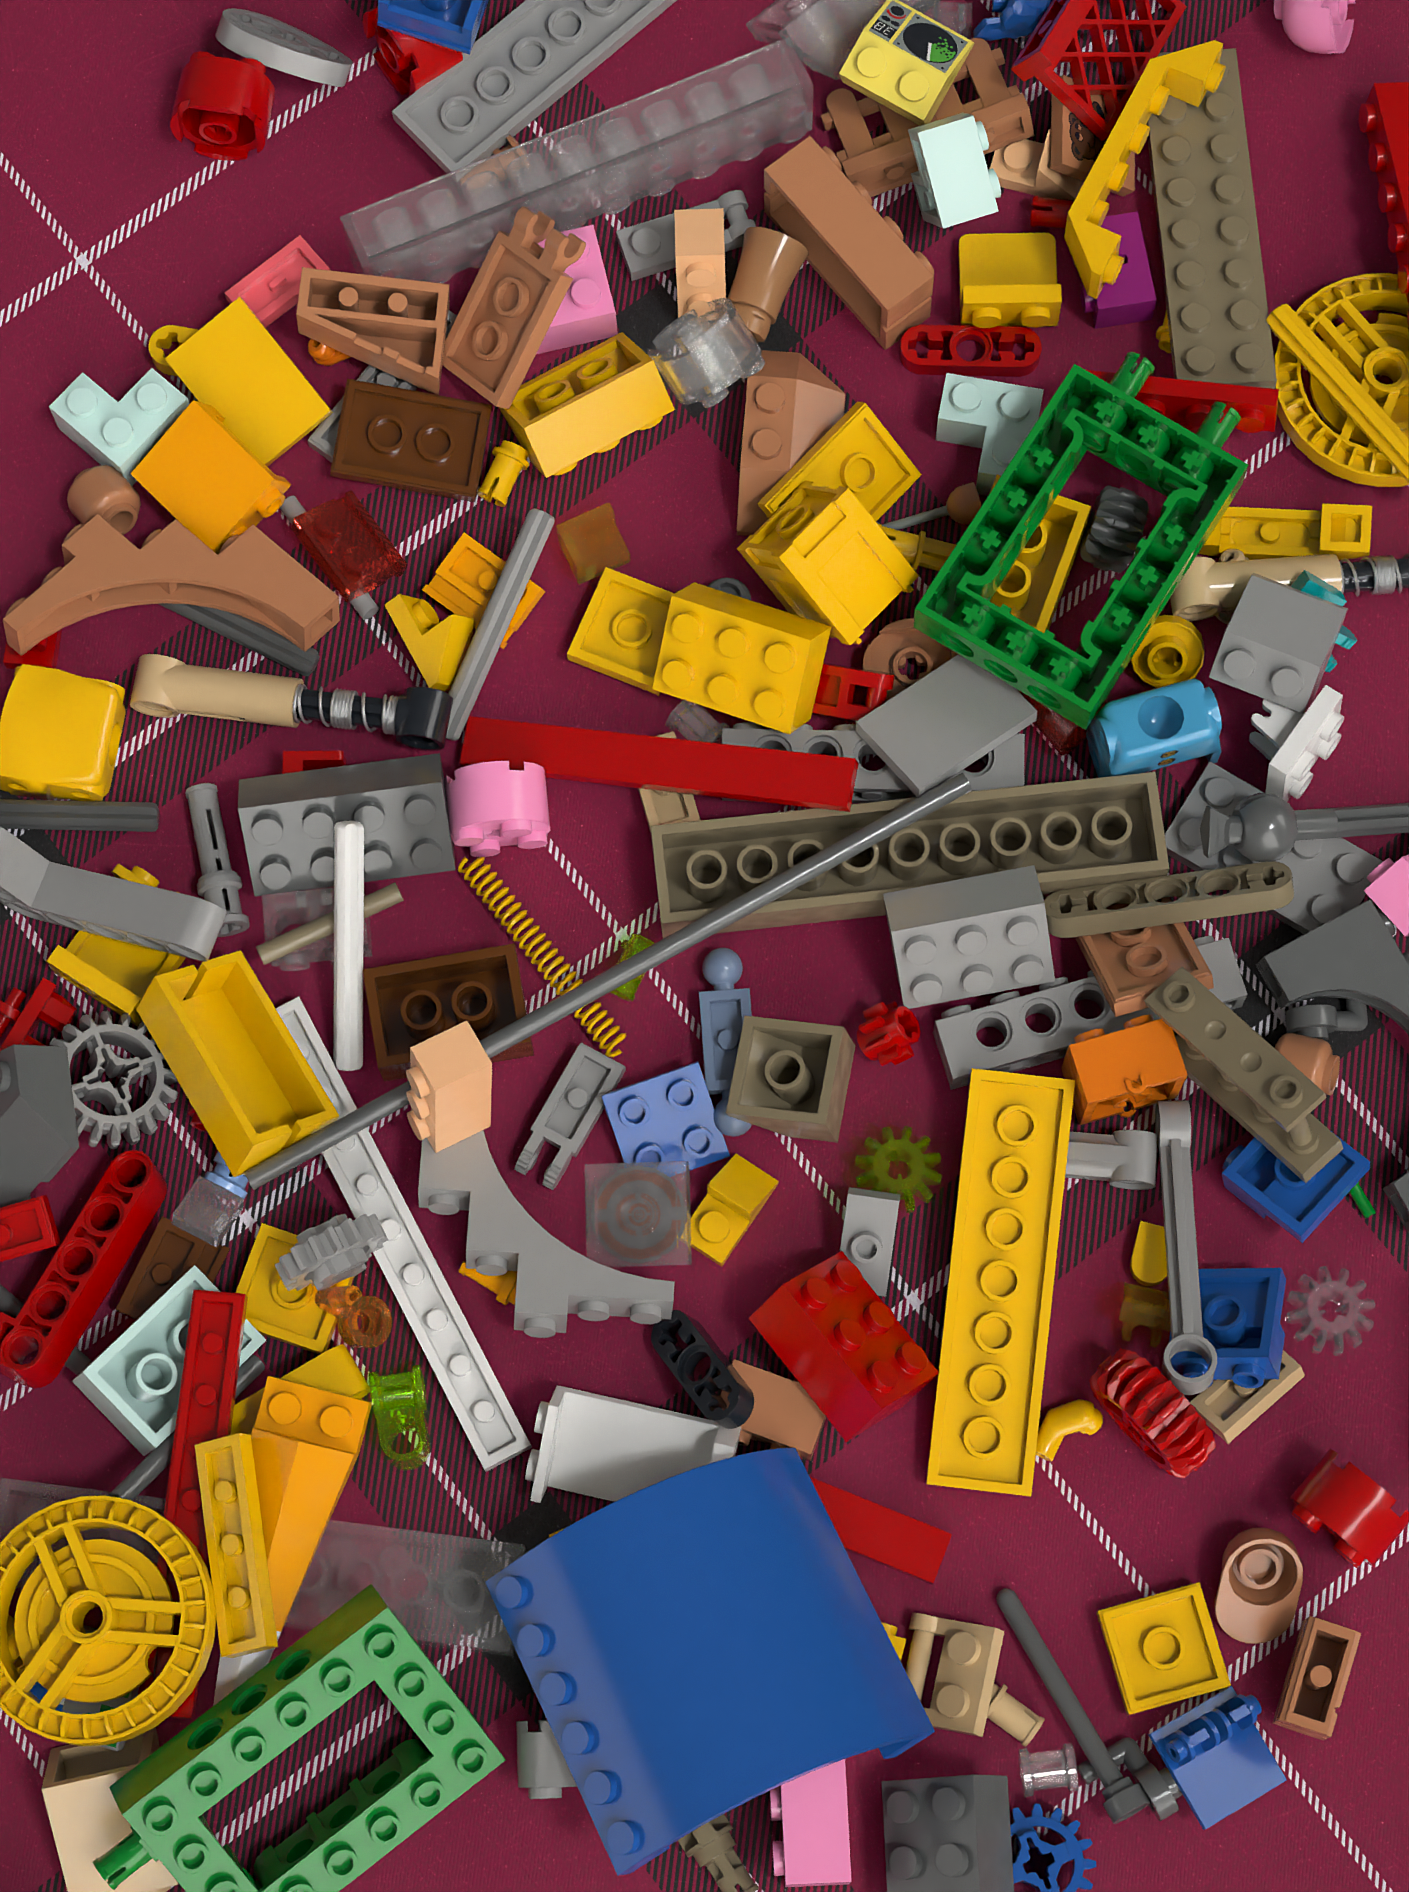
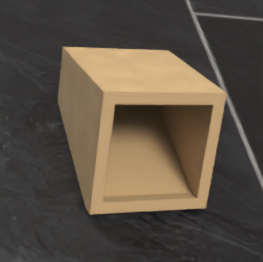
(87, 1816)

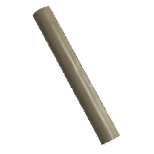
(324, 926)

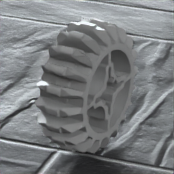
(102, 1058)

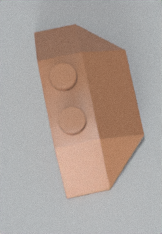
(784, 417)

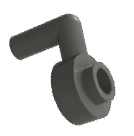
(1320, 1020)
(1157, 1785)

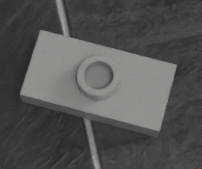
(870, 1234)

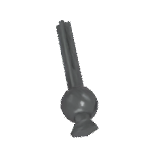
(1267, 826)

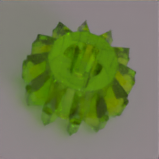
(918, 1170)

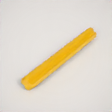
(1341, 386)

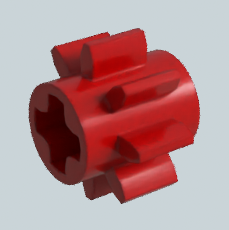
(888, 1033)

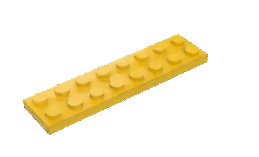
(1000, 1282)

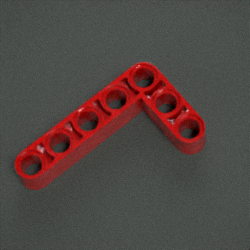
(84, 1292)

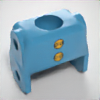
(1155, 729)

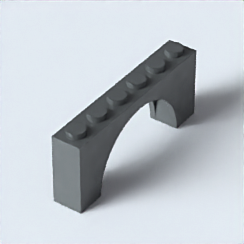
(1350, 961)

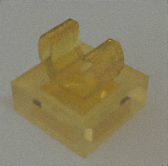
(1147, 1308)

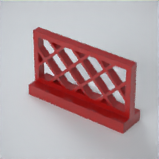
(1058, 32)

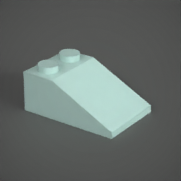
(142, 1369)

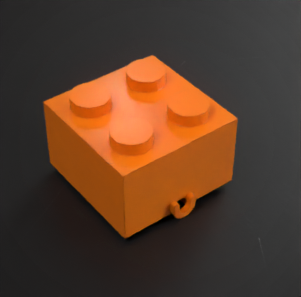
(1123, 1067)

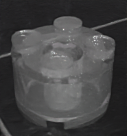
(706, 353)

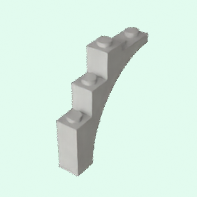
(506, 1238)

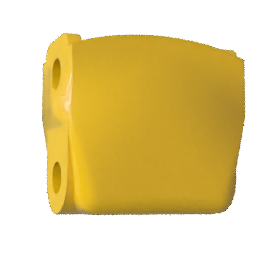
(59, 735)

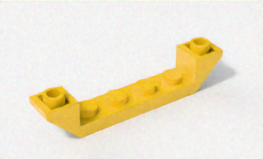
(1180, 74)

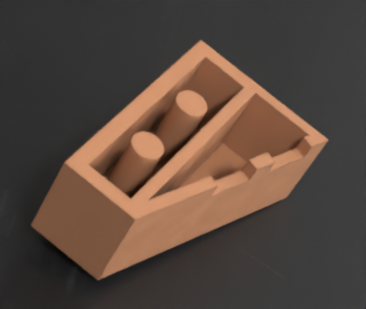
(378, 321)

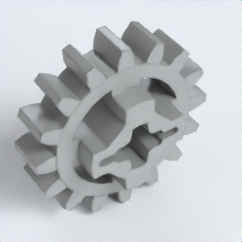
(331, 1252)

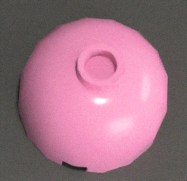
(1316, 24)

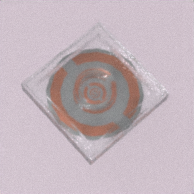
(638, 1213)

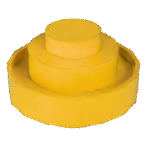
(1169, 652)

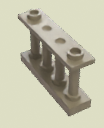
(1246, 1075)

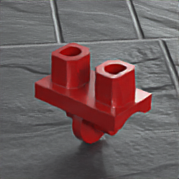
(43, 1006)

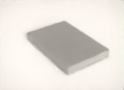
(944, 723)

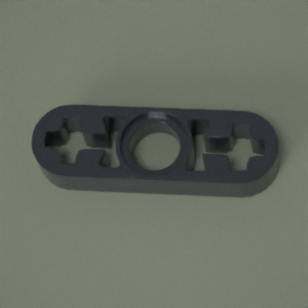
(720, 1375)

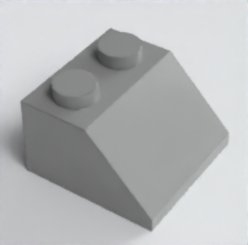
(1278, 643)

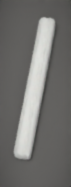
(348, 944)

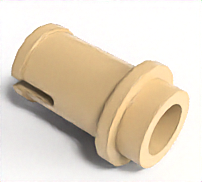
(1013, 1715)

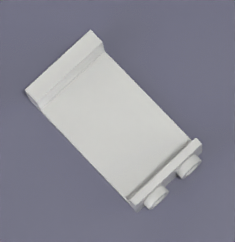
(617, 1445)

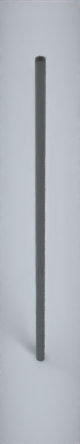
(625, 971)

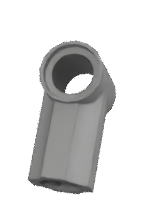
(1122, 1158)

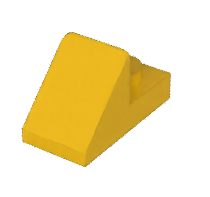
(433, 645)
(729, 1208)

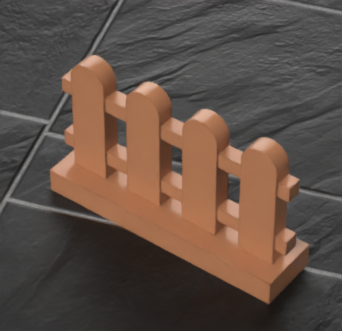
(889, 158)

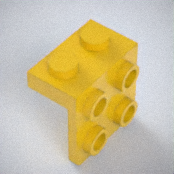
(1008, 280)

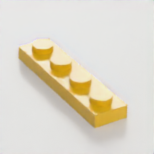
(236, 1545)

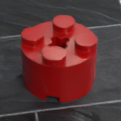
(405, 59)
(223, 106)
(1349, 1509)

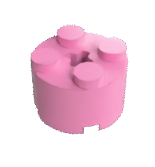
(497, 807)

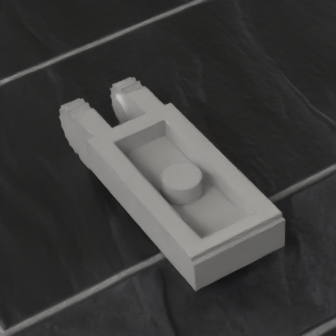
(571, 1111)

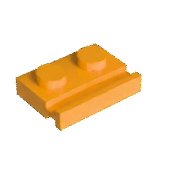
(468, 580)

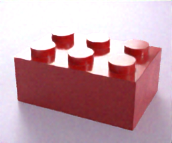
(843, 1345)

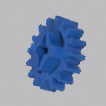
(1069, 1850)

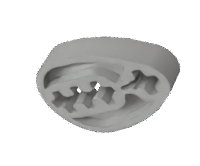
(282, 47)

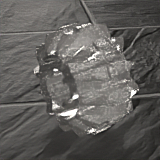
(1343, 1326)

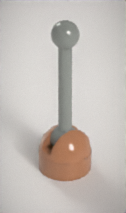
(960, 506)

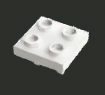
(1296, 741)

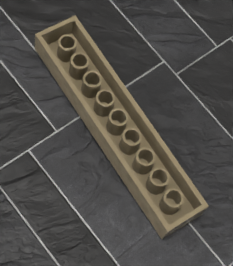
(1067, 829)

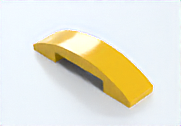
(1292, 533)

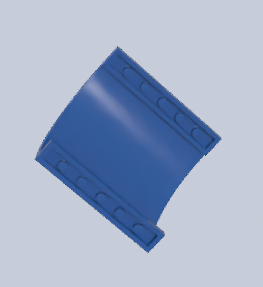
(703, 1649)

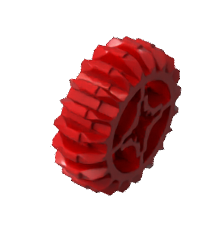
(1152, 1413)

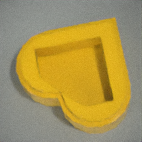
(1148, 1257)

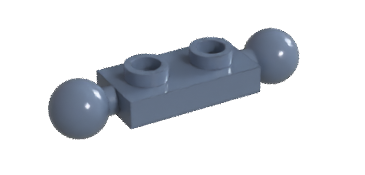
(721, 1025)

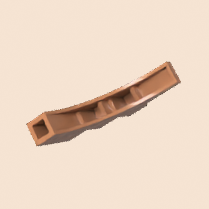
(174, 567)

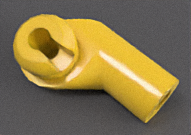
(1065, 1420)

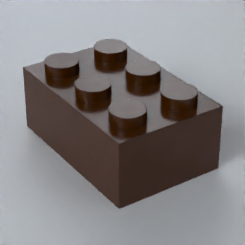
(436, 993)

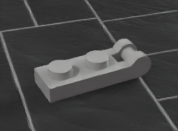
(651, 244)

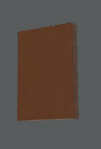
(410, 440)

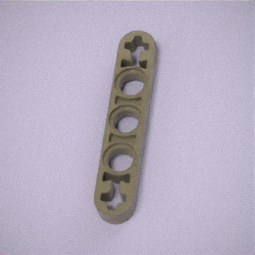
(1267, 883)

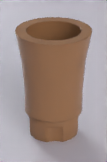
(764, 277)

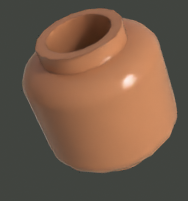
(105, 493)
(1312, 1058)

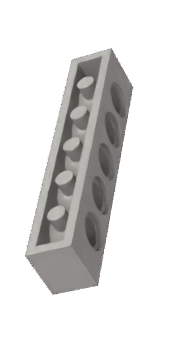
(1002, 769)
(1025, 1048)

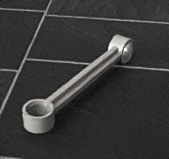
(1174, 1144)

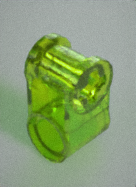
(400, 1407)

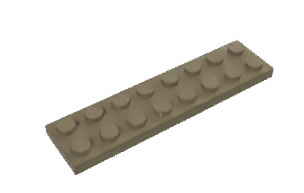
(1210, 238)

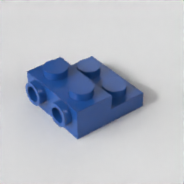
(1276, 1191)
(1242, 1323)

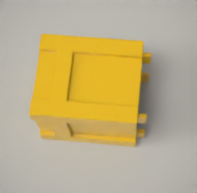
(828, 560)

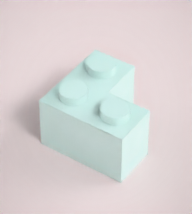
(952, 171)
(989, 418)
(123, 430)

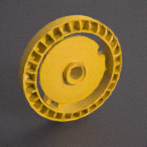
(1364, 352)
(134, 1622)

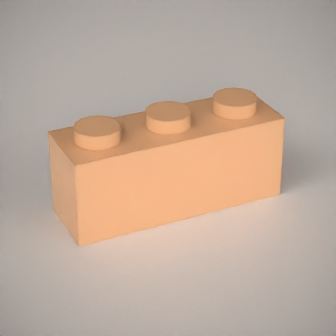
(449, 1087)

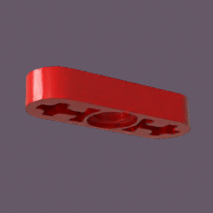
(956, 334)

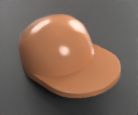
(1258, 1585)

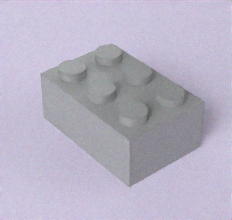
(969, 937)

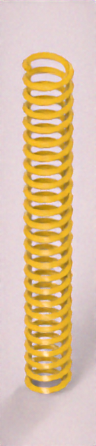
(602, 1039)

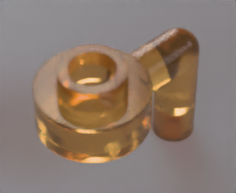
(346, 1305)

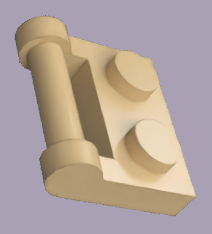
(963, 1674)

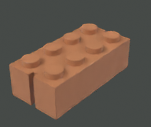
(849, 241)

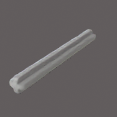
(497, 618)

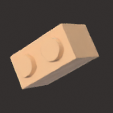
(699, 258)

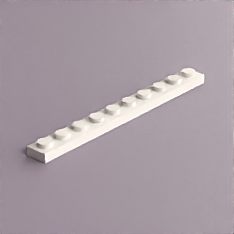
(413, 1269)

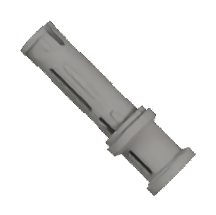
(218, 880)

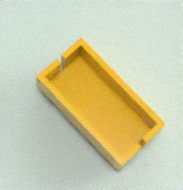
(235, 1060)

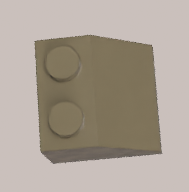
(791, 1077)

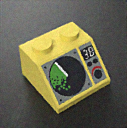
(905, 61)

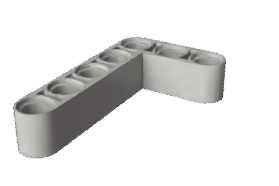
(105, 903)

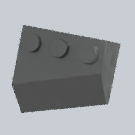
(35, 1118)

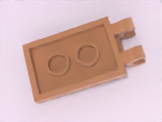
(511, 306)

